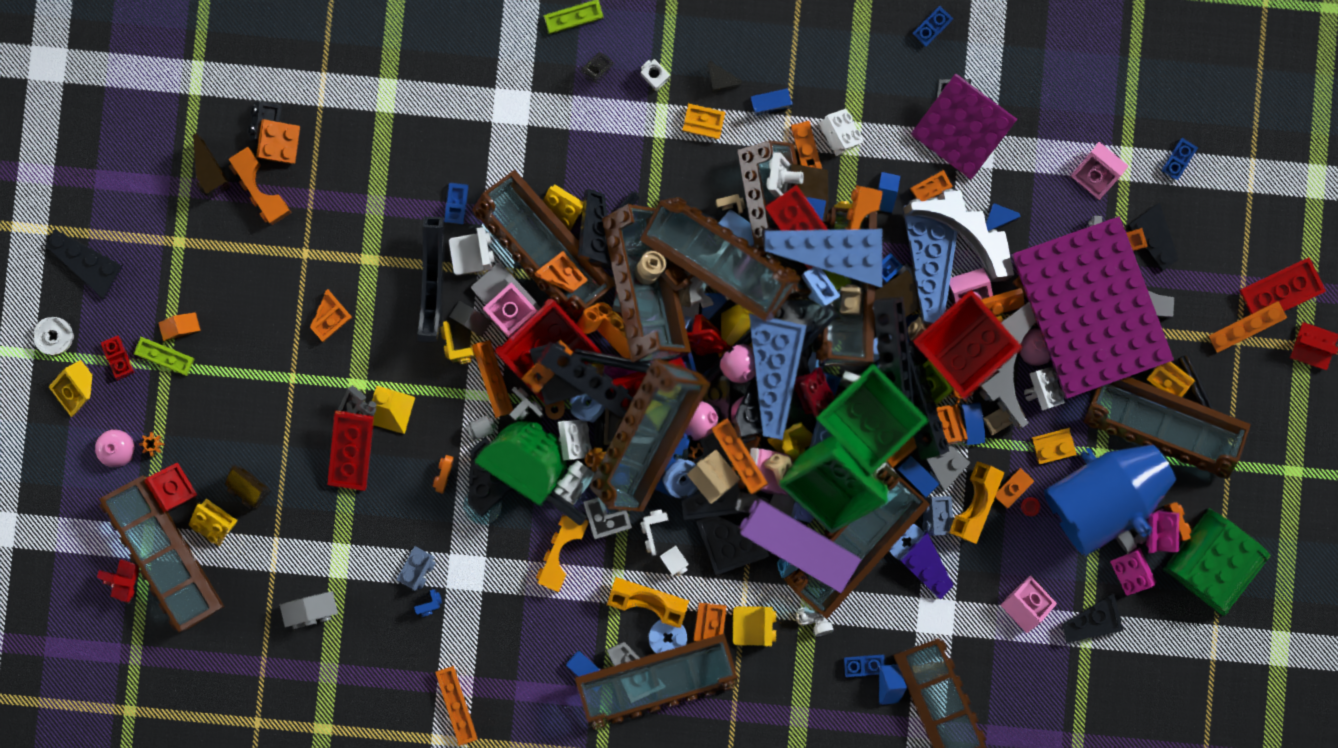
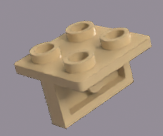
(713, 476)

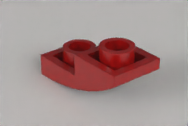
(117, 357)

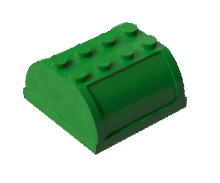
(872, 419)
(525, 459)
(833, 485)
(1217, 561)

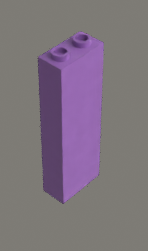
(799, 545)

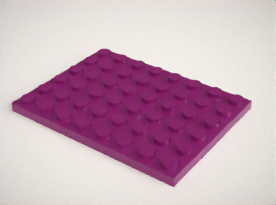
(1092, 307)

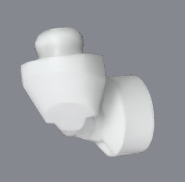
(807, 617)

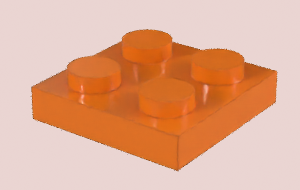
(278, 141)

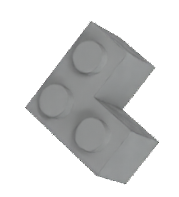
(605, 524)
(308, 609)

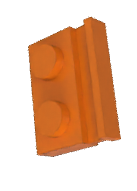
(952, 424)
(1184, 528)
(709, 620)

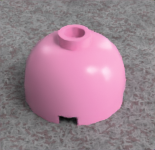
(1034, 349)
(739, 364)
(702, 421)
(114, 448)

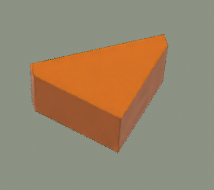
(179, 326)

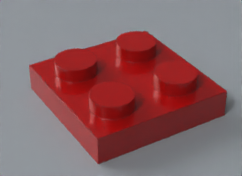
(170, 487)

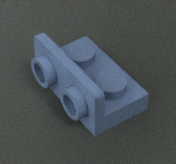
(938, 516)
(416, 568)

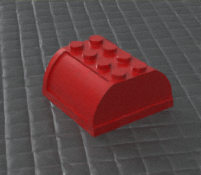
(546, 325)
(967, 344)

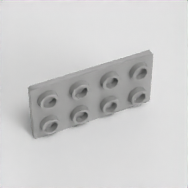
(495, 281)

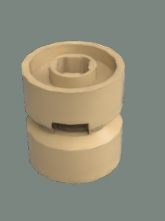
(649, 267)

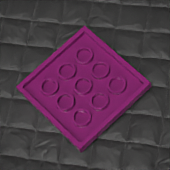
(963, 126)

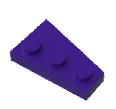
(927, 566)

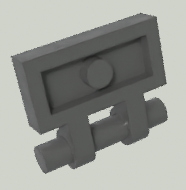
(355, 402)

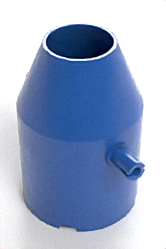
(1110, 495)

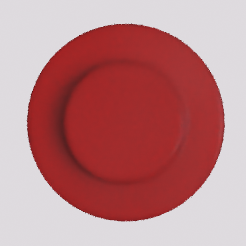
(1030, 506)

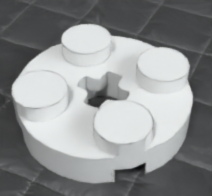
(42, 336)

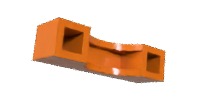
(246, 166)
(864, 201)

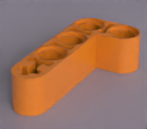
(608, 324)

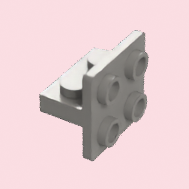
(521, 410)

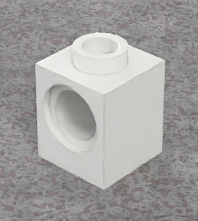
(657, 82)
(674, 561)

